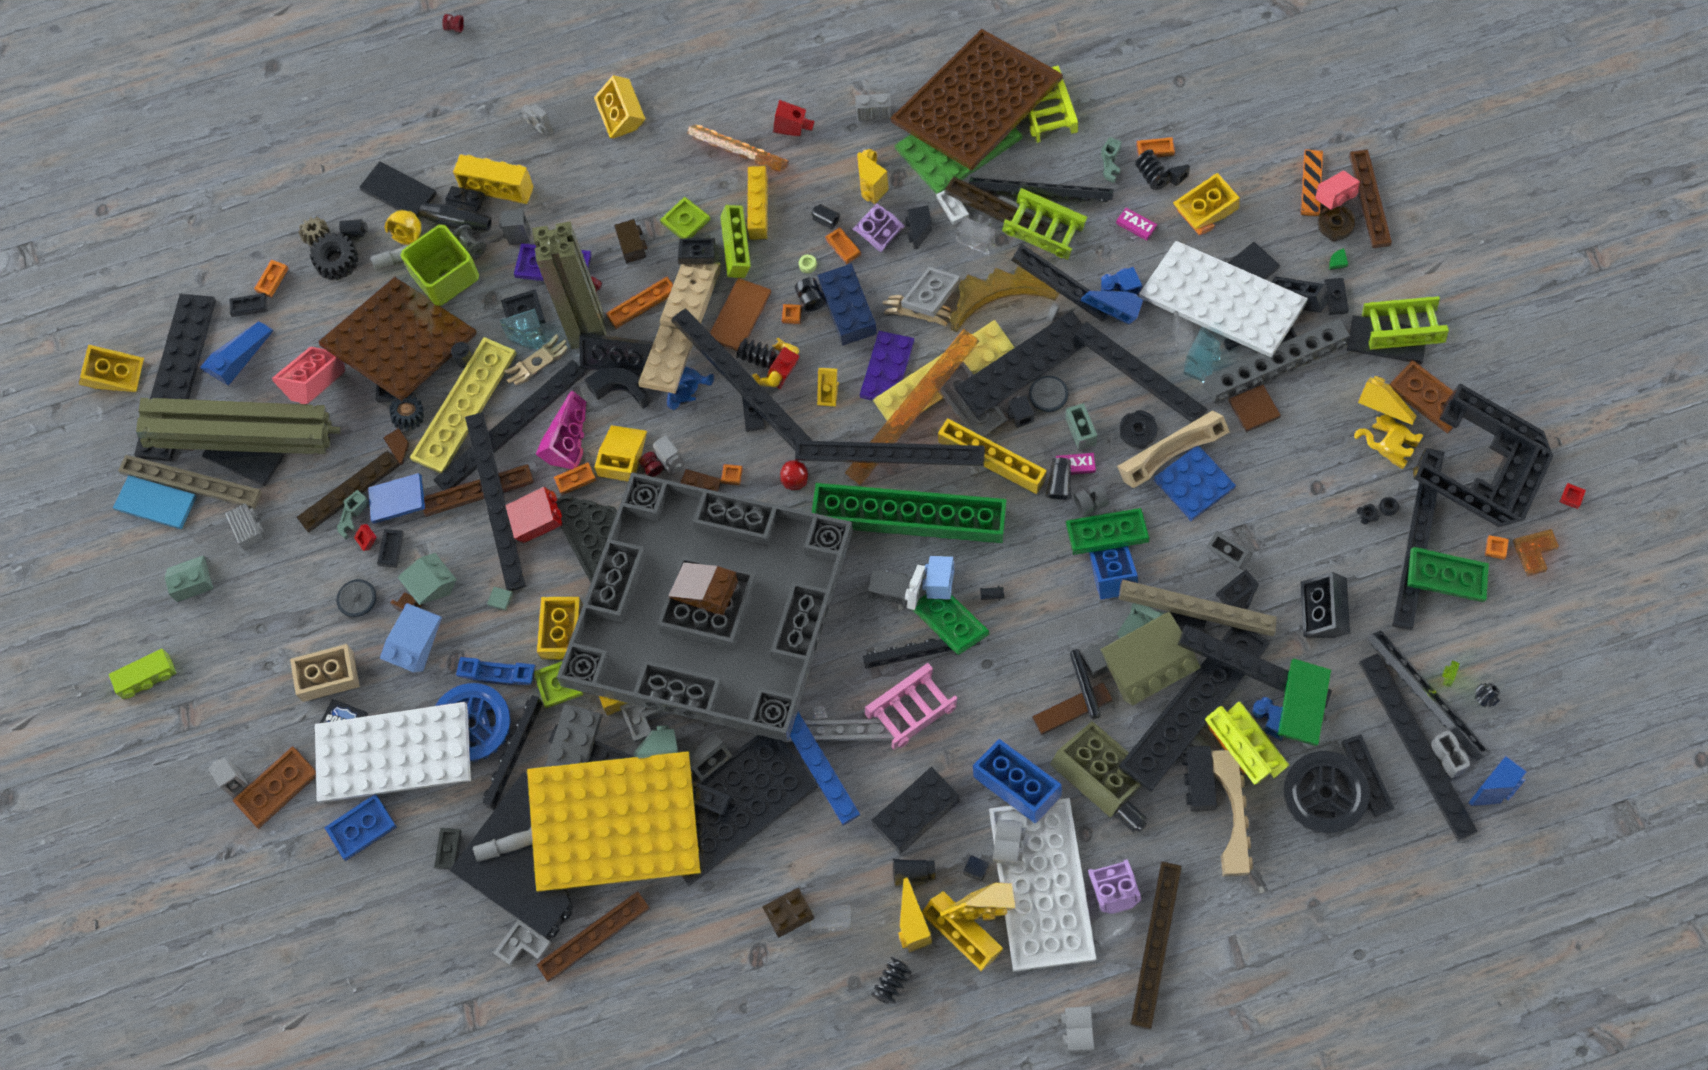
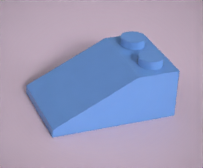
(411, 638)

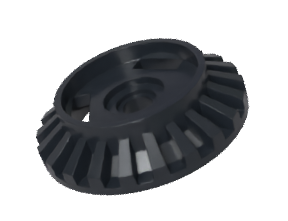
(1326, 768)

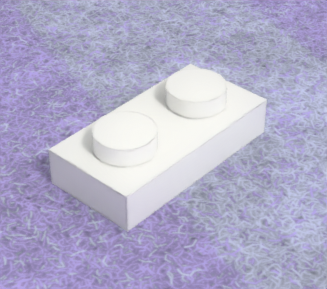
(952, 207)

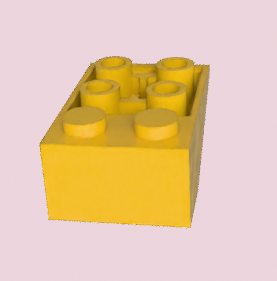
(620, 453)
(983, 903)

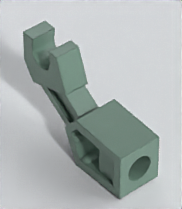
(1113, 146)
(346, 518)

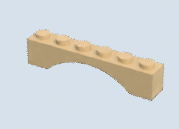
(1143, 465)
(1235, 856)

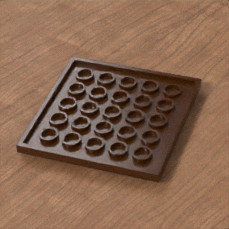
(397, 338)

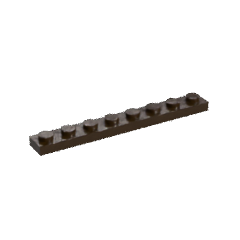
(1156, 945)

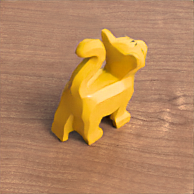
(1391, 445)

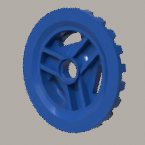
(479, 700)

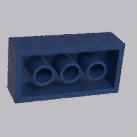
(847, 304)

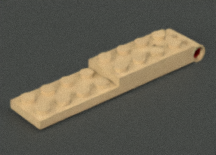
(671, 347)

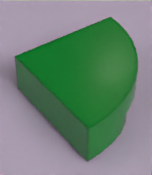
(1338, 260)

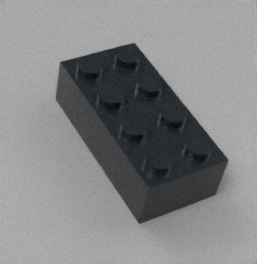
(915, 810)

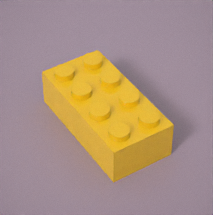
(494, 178)

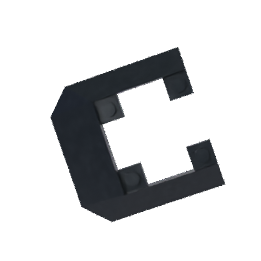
(1520, 471)

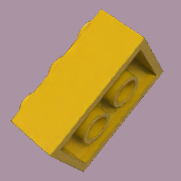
(619, 107)

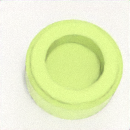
(807, 263)

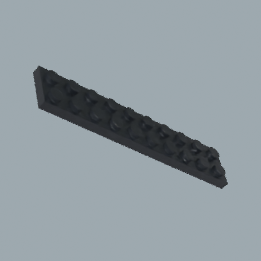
(180, 358)
(1187, 713)

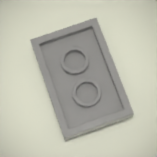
(931, 291)

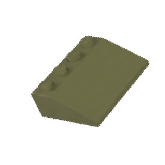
(1149, 659)
(1092, 766)

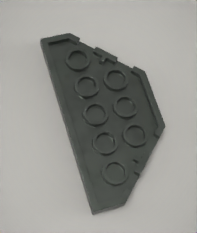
(586, 529)

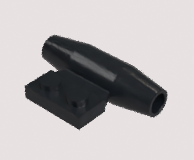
(459, 210)

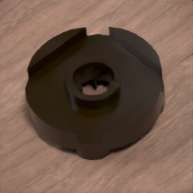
(1332, 231)

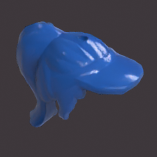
(687, 386)

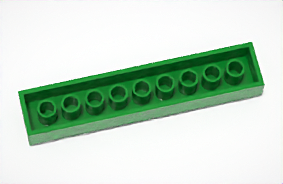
(913, 512)

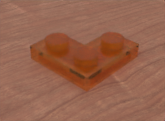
(1530, 549)

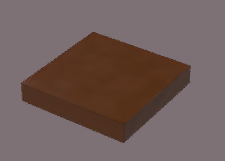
(1254, 408)

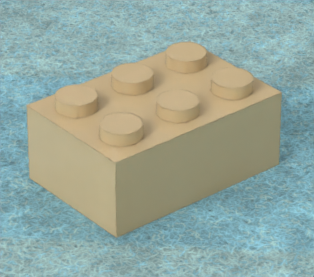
(324, 673)

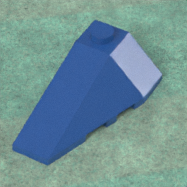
(233, 356)

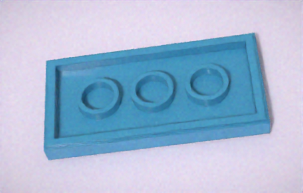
(154, 502)

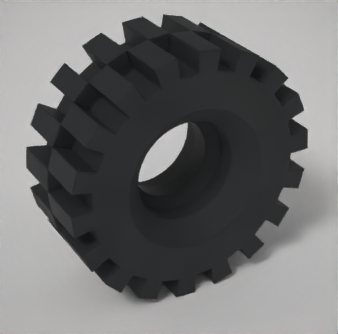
(328, 247)

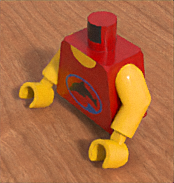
(781, 367)

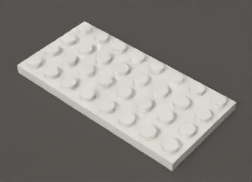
(1223, 298)
(392, 752)
(1050, 900)

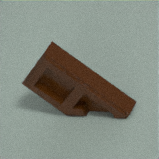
(397, 444)

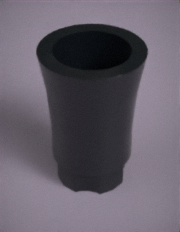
(1059, 480)
(915, 870)

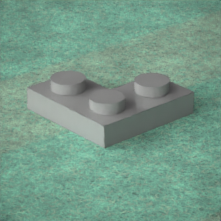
(537, 117)
(636, 720)
(521, 938)

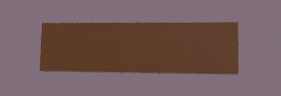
(1069, 710)

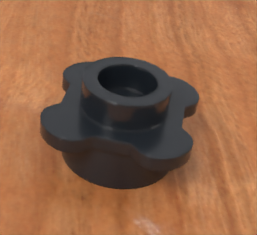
(1370, 508)

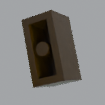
(630, 241)

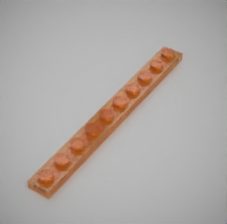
(917, 399)

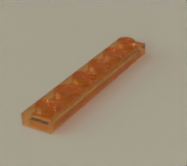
(731, 145)

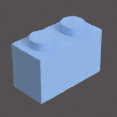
(939, 577)

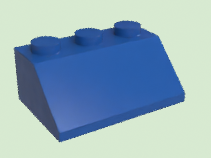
(1500, 784)

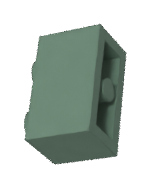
(1081, 427)

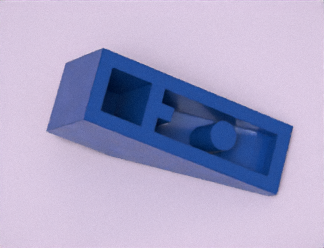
(1118, 304)

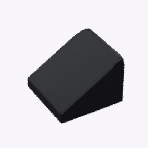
(1178, 174)
(976, 868)

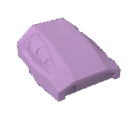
(879, 227)
(1115, 887)

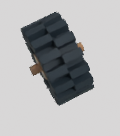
(406, 413)

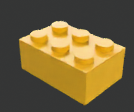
(557, 625)

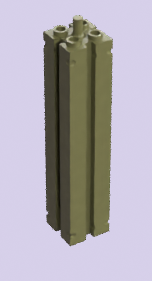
(568, 281)
(234, 426)

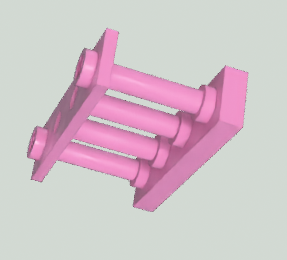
(908, 687)

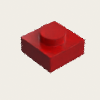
(1572, 496)
(365, 537)

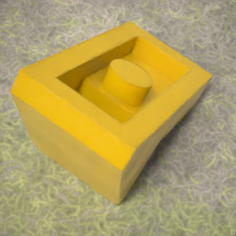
(827, 387)

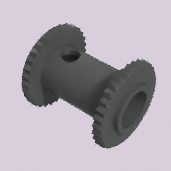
(473, 247)

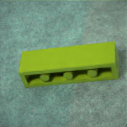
(735, 241)

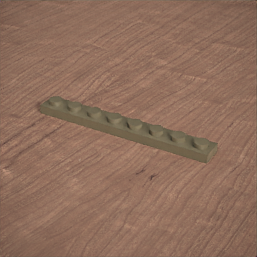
(190, 481)
(1197, 608)

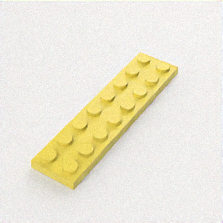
(991, 346)
(466, 398)

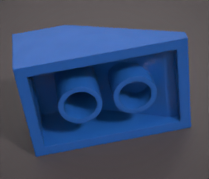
(1110, 569)

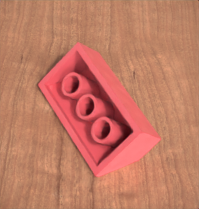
(309, 375)

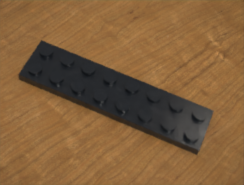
(1021, 365)

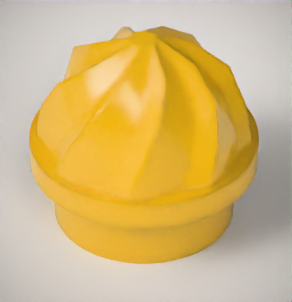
(870, 154)

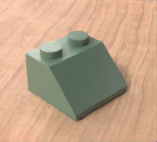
(188, 579)
(428, 579)

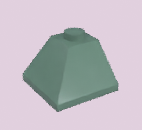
(657, 743)

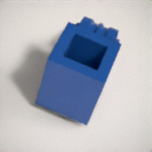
(1125, 281)
(1272, 713)

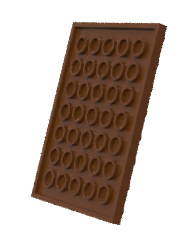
(976, 99)

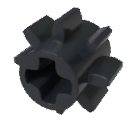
(1487, 694)

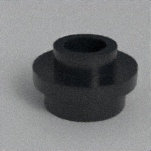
(1388, 501)

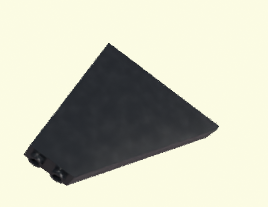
(511, 876)

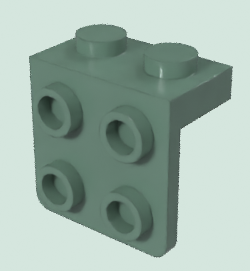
(1138, 617)

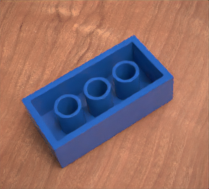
(1017, 781)

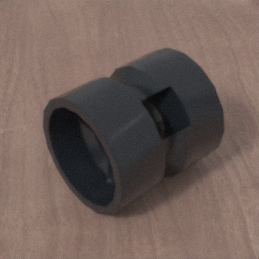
(809, 294)

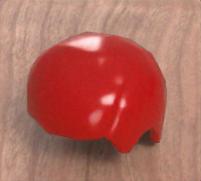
(794, 475)

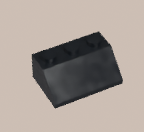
(1325, 606)

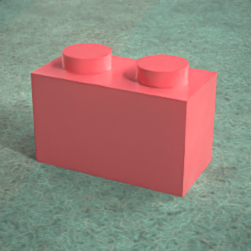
(1337, 190)

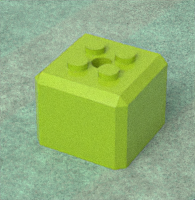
(438, 254)

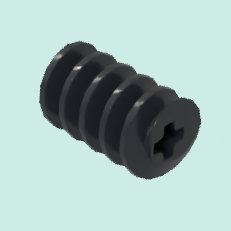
(1152, 170)
(756, 354)
(891, 981)

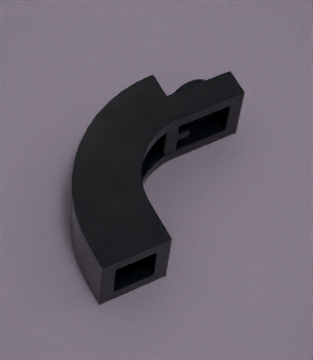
(616, 379)

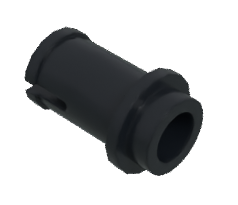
(992, 593)

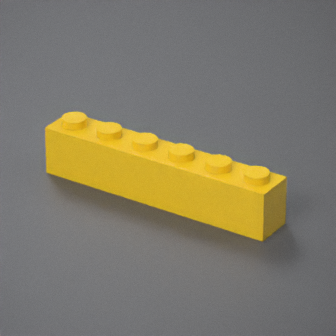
(996, 457)

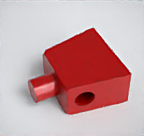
(791, 119)

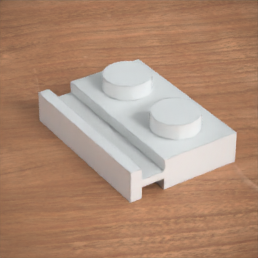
(915, 587)

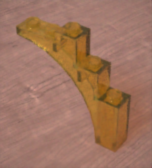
(999, 284)

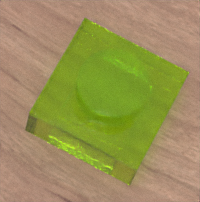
(1449, 673)

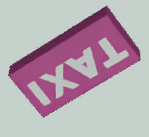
(1136, 224)
(1081, 463)

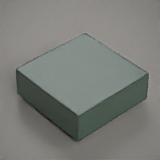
(499, 598)

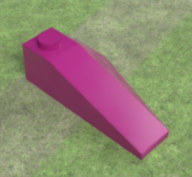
(564, 437)

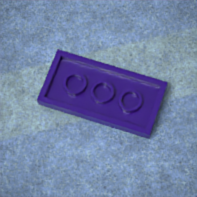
(526, 263)
(886, 364)

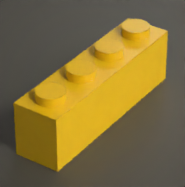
(757, 203)
(962, 933)

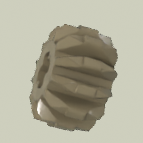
(312, 230)

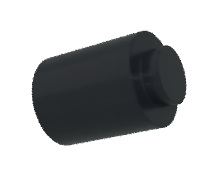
(825, 216)
(353, 228)
(461, 354)
(1131, 817)

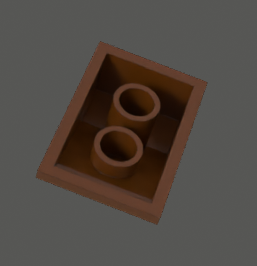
(704, 587)

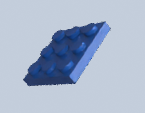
(1194, 482)

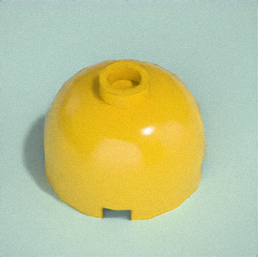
(403, 226)

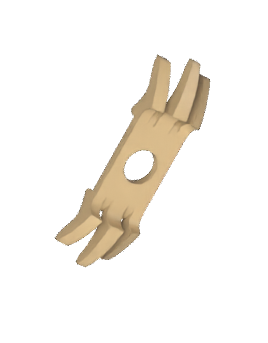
(895, 301)
(546, 353)

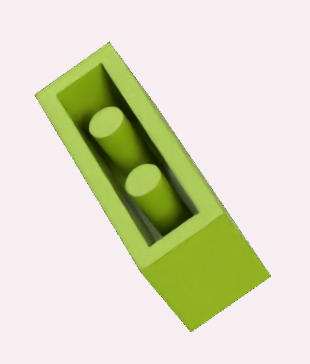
(142, 674)

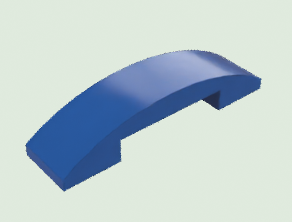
(495, 672)

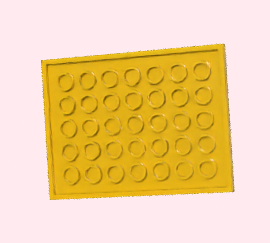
(613, 821)

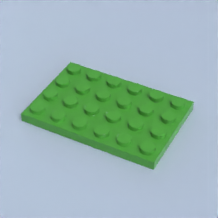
(938, 168)

